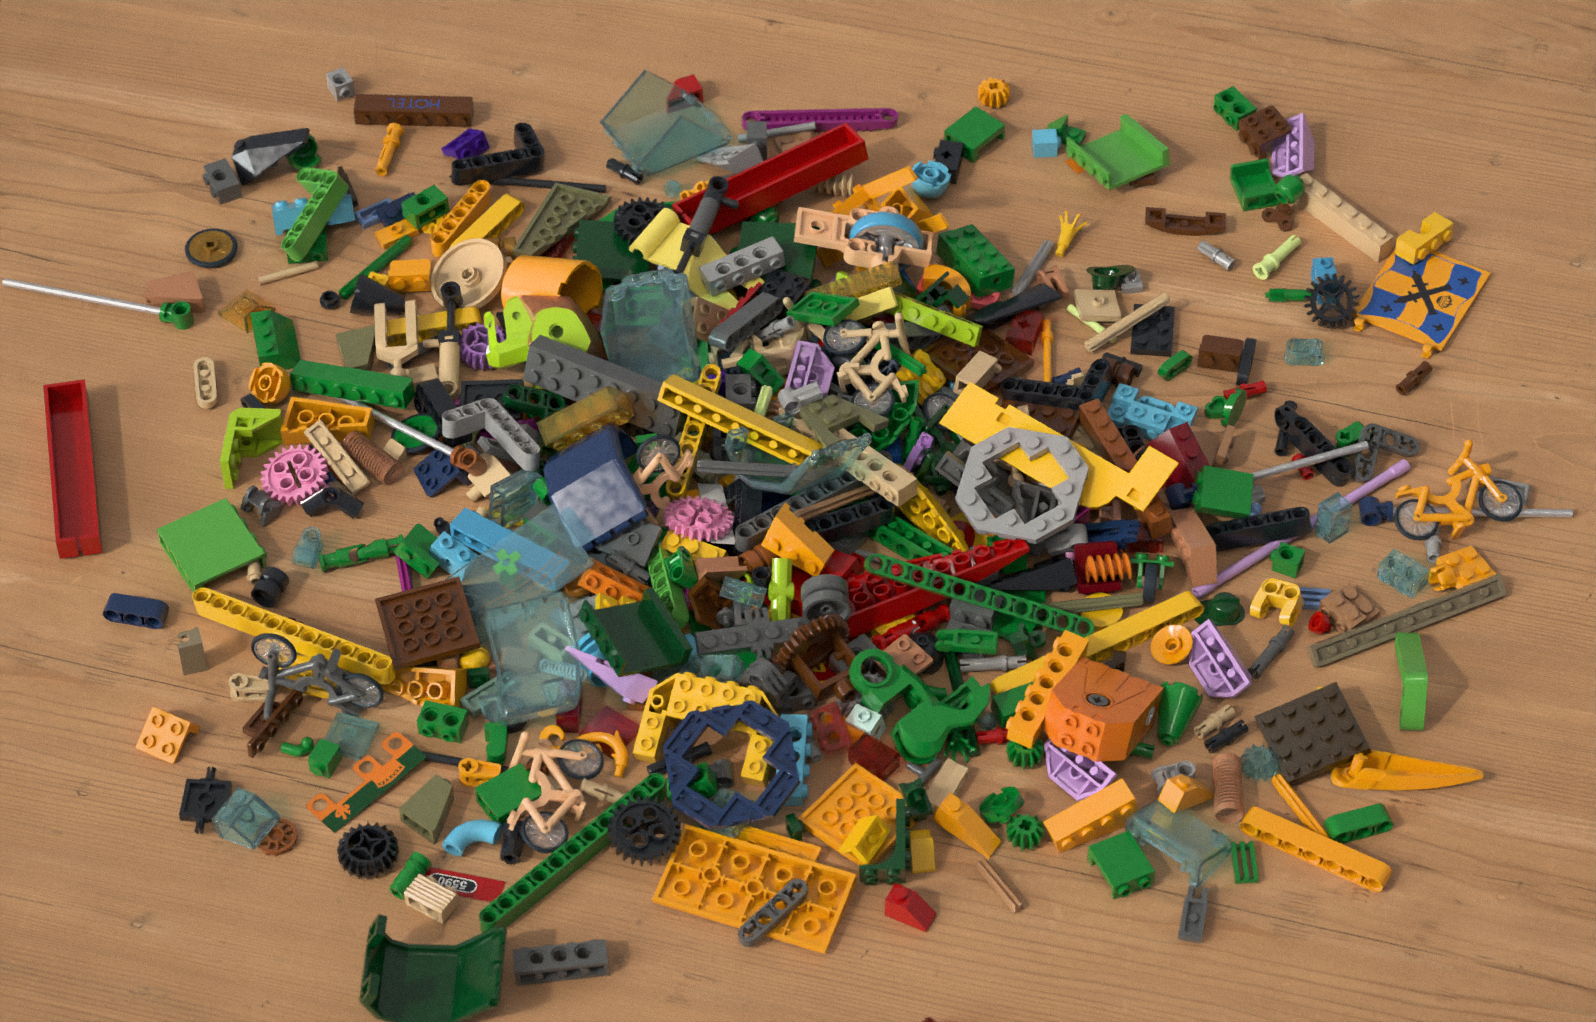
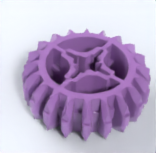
(475, 343)

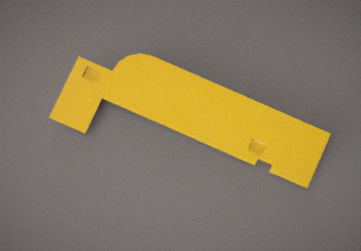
(979, 417)

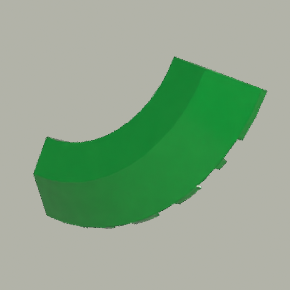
(898, 418)

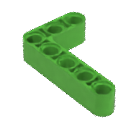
(327, 192)
(667, 590)
(1414, 680)

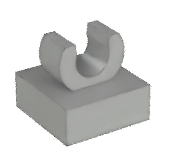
(1131, 283)

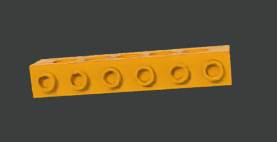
(1065, 654)

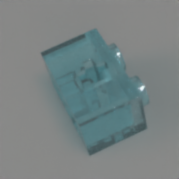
(1333, 518)

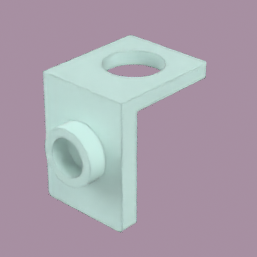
(866, 721)

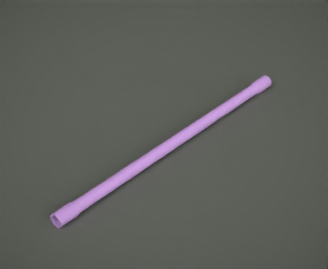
(1392, 473)

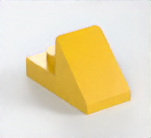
(922, 851)

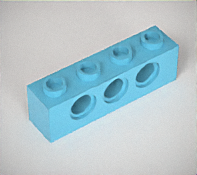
(800, 728)

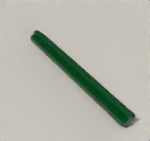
(956, 681)

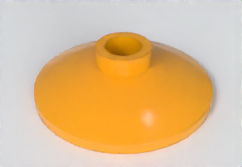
(1168, 638)

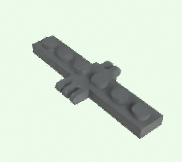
(757, 634)

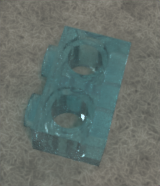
(1403, 573)

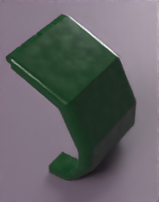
(431, 980)

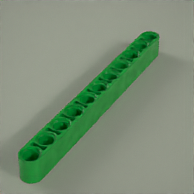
(969, 590)
(568, 858)

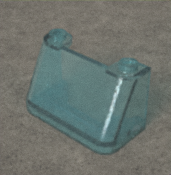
(1181, 837)

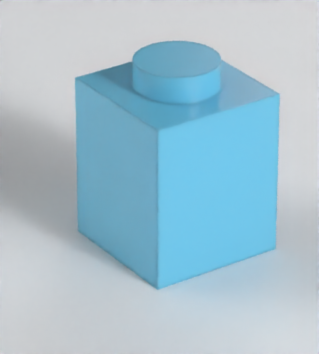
(1045, 143)

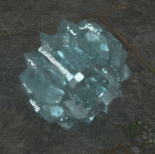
(1259, 762)

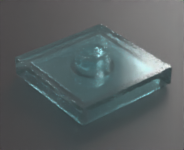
(352, 735)

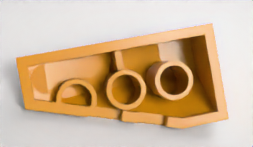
(429, 683)

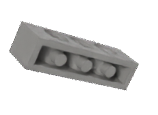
(742, 266)

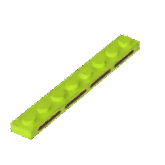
(934, 318)

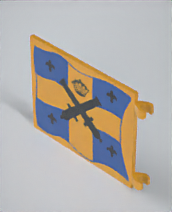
(1421, 299)

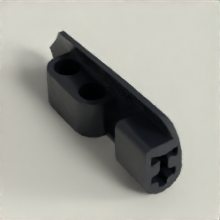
(1003, 311)

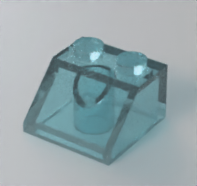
(244, 819)

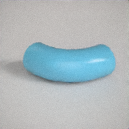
(472, 832)

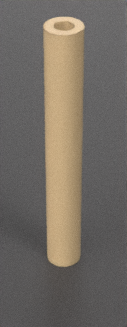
(288, 272)

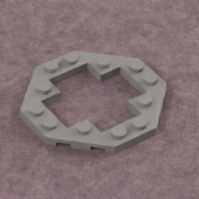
(1033, 445)

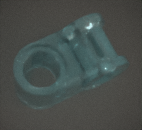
(1303, 351)
(308, 548)

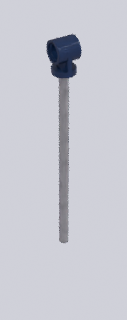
(1181, 498)
(1373, 511)

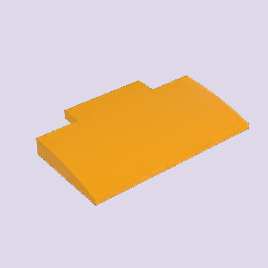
(737, 876)

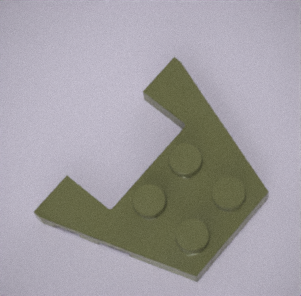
(836, 413)

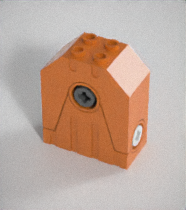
(1100, 711)

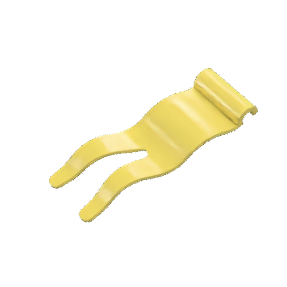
(661, 246)

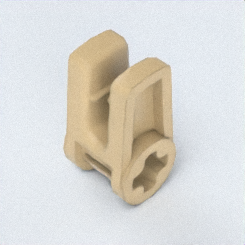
(250, 690)

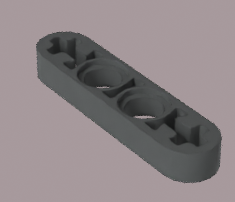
(771, 911)

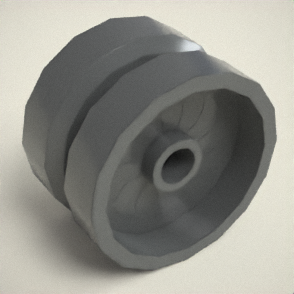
(824, 596)

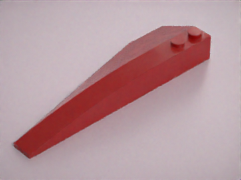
(881, 601)

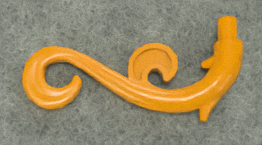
(613, 741)

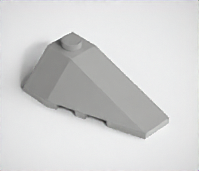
(733, 158)

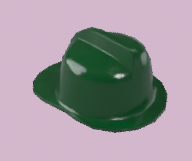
(1108, 277)
(1222, 610)

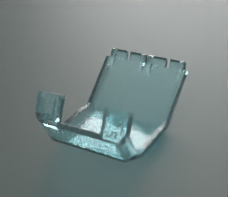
(817, 469)
(531, 661)

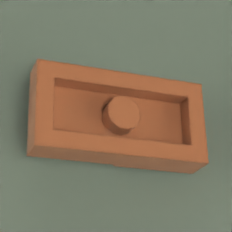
(1110, 513)

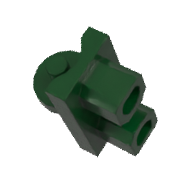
(1025, 643)
(917, 799)

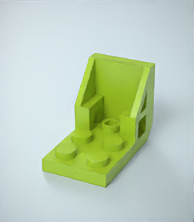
(251, 427)

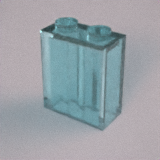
(512, 497)

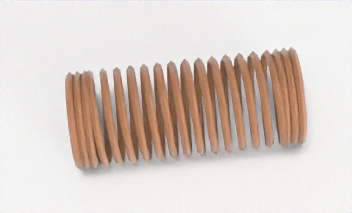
(372, 457)
(1227, 772)

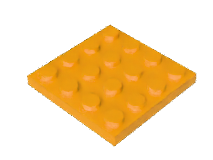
(847, 801)

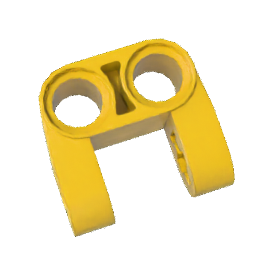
(1278, 595)

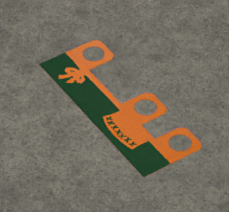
(375, 784)

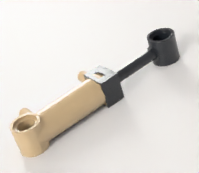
(449, 340)

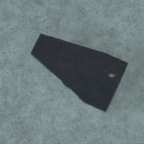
(1048, 574)

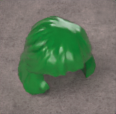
(306, 155)

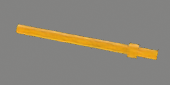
(1047, 339)

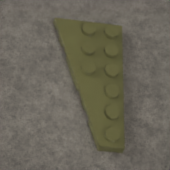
(558, 218)

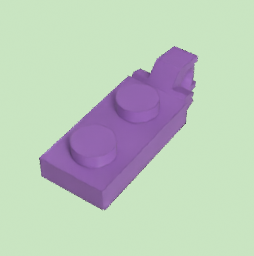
(916, 457)

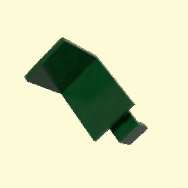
(933, 294)

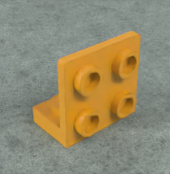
(165, 735)

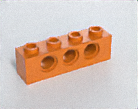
(611, 582)

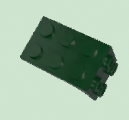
(895, 867)

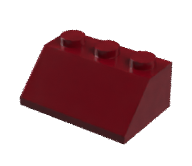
(1184, 448)

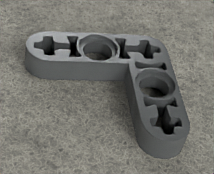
(1377, 442)

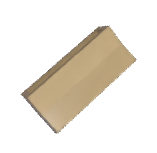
(948, 780)

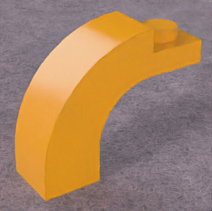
(934, 271)

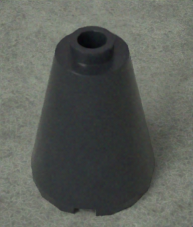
(372, 292)

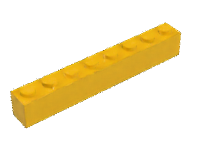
(728, 416)

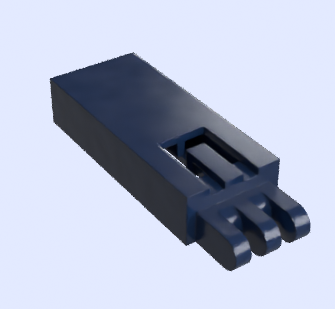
(1117, 530)

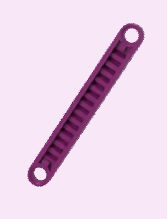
(826, 118)

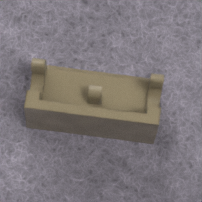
(192, 652)

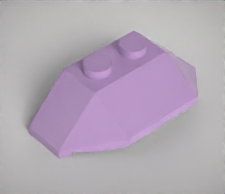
(1295, 151)
(809, 366)
(1217, 663)
(1076, 773)

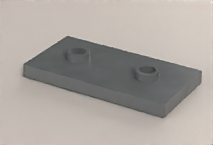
(633, 543)

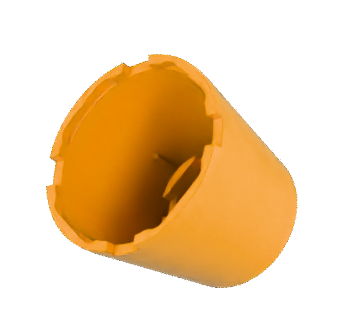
(554, 278)

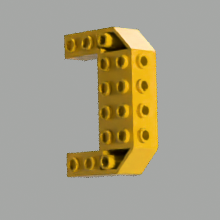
(688, 693)

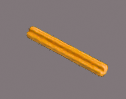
(1297, 805)

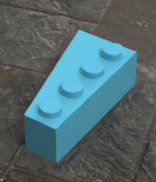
(287, 213)

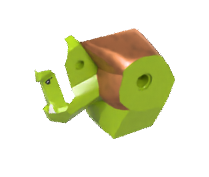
(538, 315)

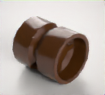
(1122, 373)

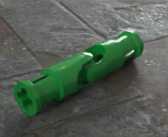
(376, 549)

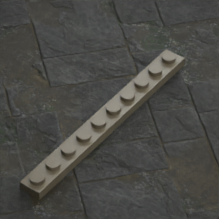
(1406, 620)

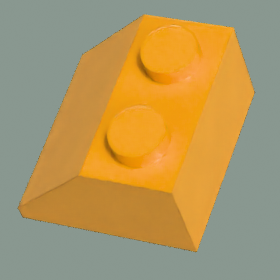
(908, 204)

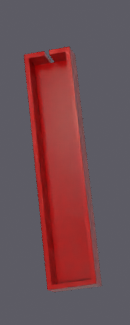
(782, 176)
(72, 469)

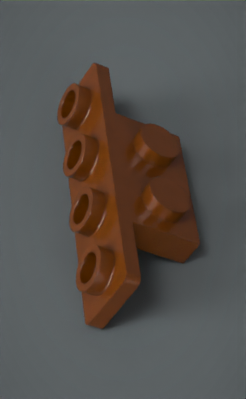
(263, 730)

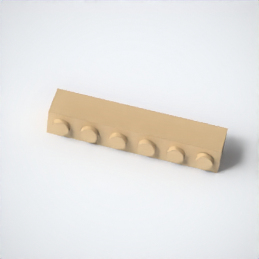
(1345, 219)

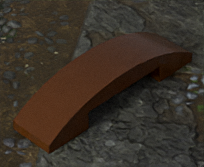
(1185, 225)

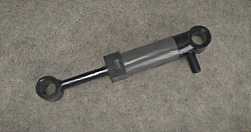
(695, 235)

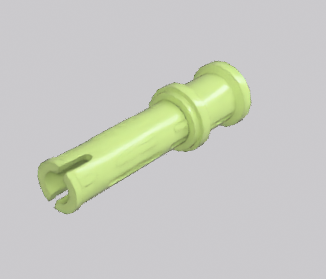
(1272, 261)

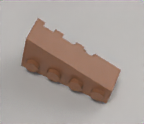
(1194, 546)

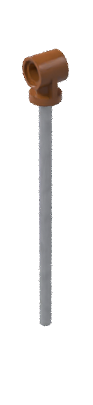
(460, 456)

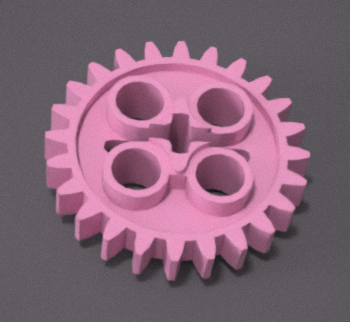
(309, 468)
(698, 518)

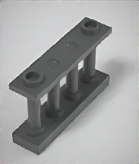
(995, 495)

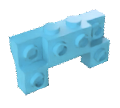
(1150, 420)

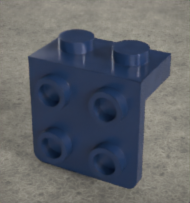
(437, 472)

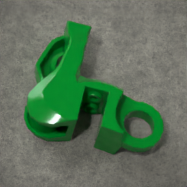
(924, 729)

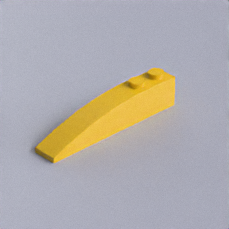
(932, 518)

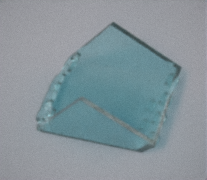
(662, 125)
(651, 326)

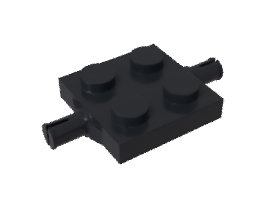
(203, 799)

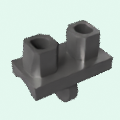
(733, 615)

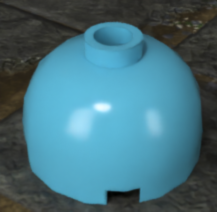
(932, 179)

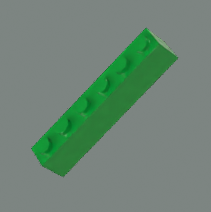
(352, 384)

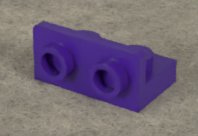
(466, 145)

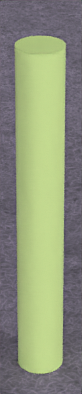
(1092, 324)

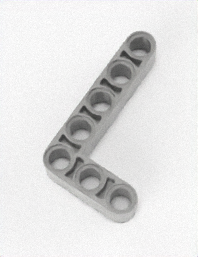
(499, 423)

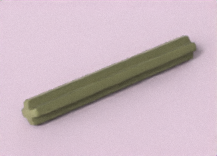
(1096, 603)

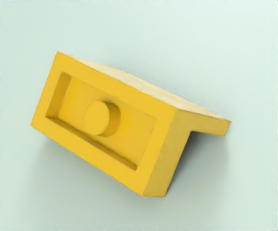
(866, 838)

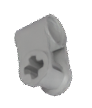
(1183, 767)

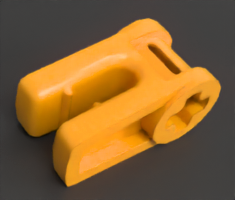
(478, 773)

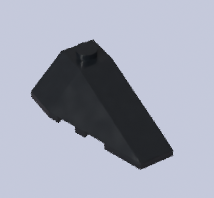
(265, 150)

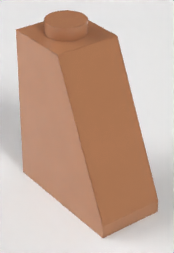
(175, 289)

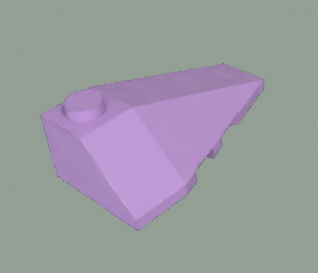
(631, 687)

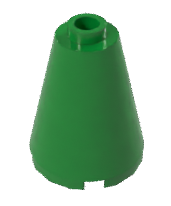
(1176, 711)

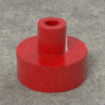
(1319, 623)

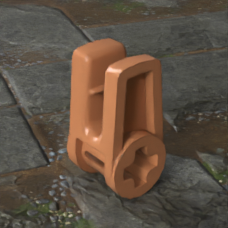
(1053, 278)

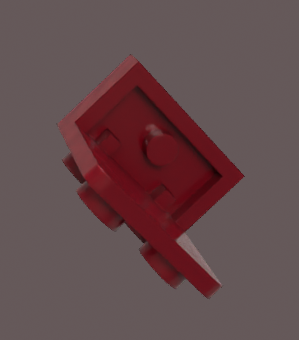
(1081, 552)

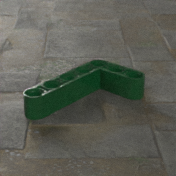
(541, 409)

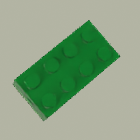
(976, 260)

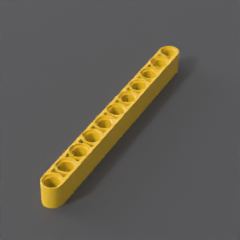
(303, 637)
(1117, 637)

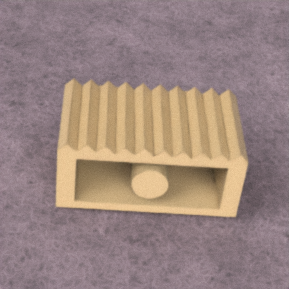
(431, 898)

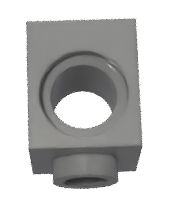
(340, 84)

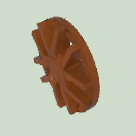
(277, 836)

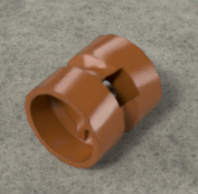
(756, 558)

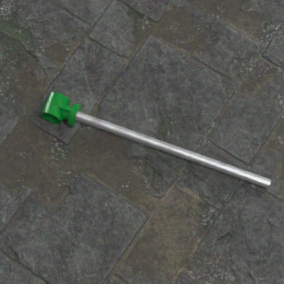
(176, 313)

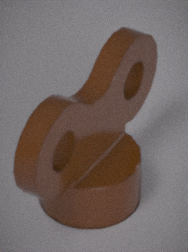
(1280, 216)

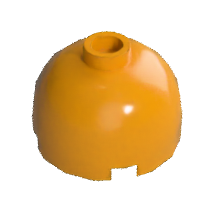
(270, 383)

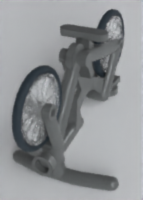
(278, 652)

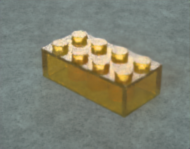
(585, 417)

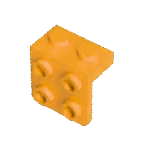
(410, 275)

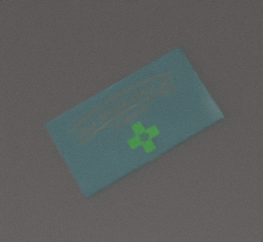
(523, 566)

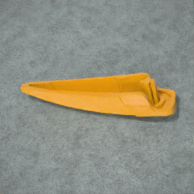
(1399, 772)

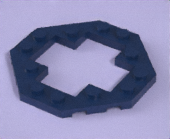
(738, 809)

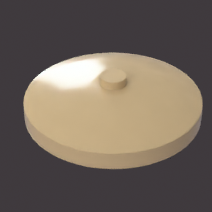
(476, 267)

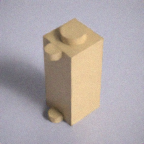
(977, 371)

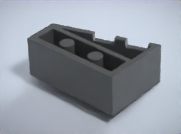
(1031, 503)

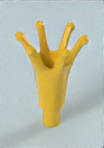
(1067, 233)

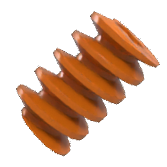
(1108, 566)

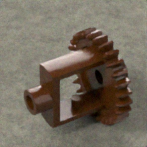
(810, 647)

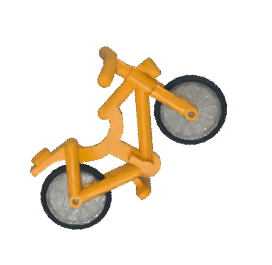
(1496, 498)

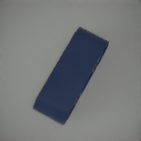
(135, 611)

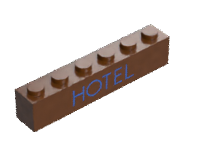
(413, 110)

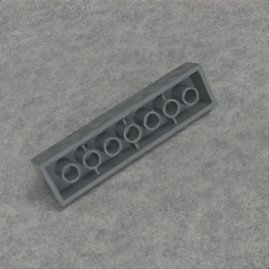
(580, 374)

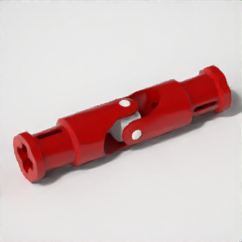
(921, 623)

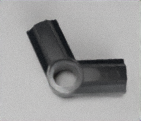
(322, 499)

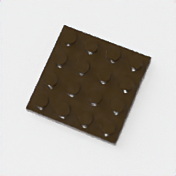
(1312, 734)

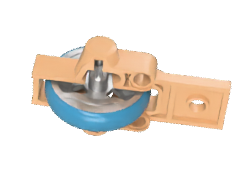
(897, 240)

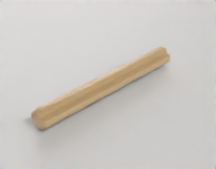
(1127, 322)

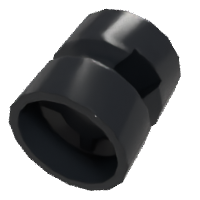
(269, 587)

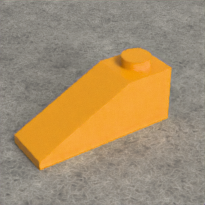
(1184, 792)
(966, 825)

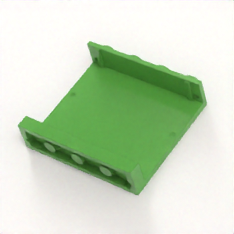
(1121, 154)
(210, 543)

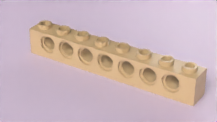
(871, 467)

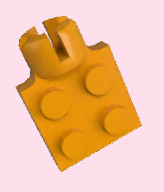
(1459, 569)

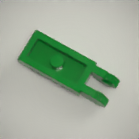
(967, 641)

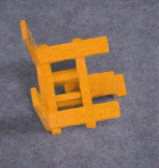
(866, 196)

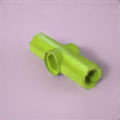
(781, 589)

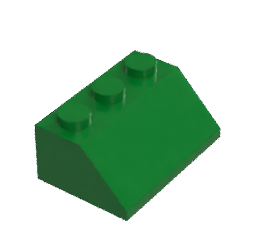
(275, 339)

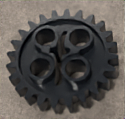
(635, 217)
(644, 830)

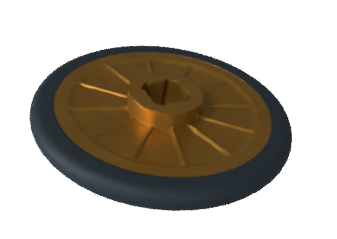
(211, 248)

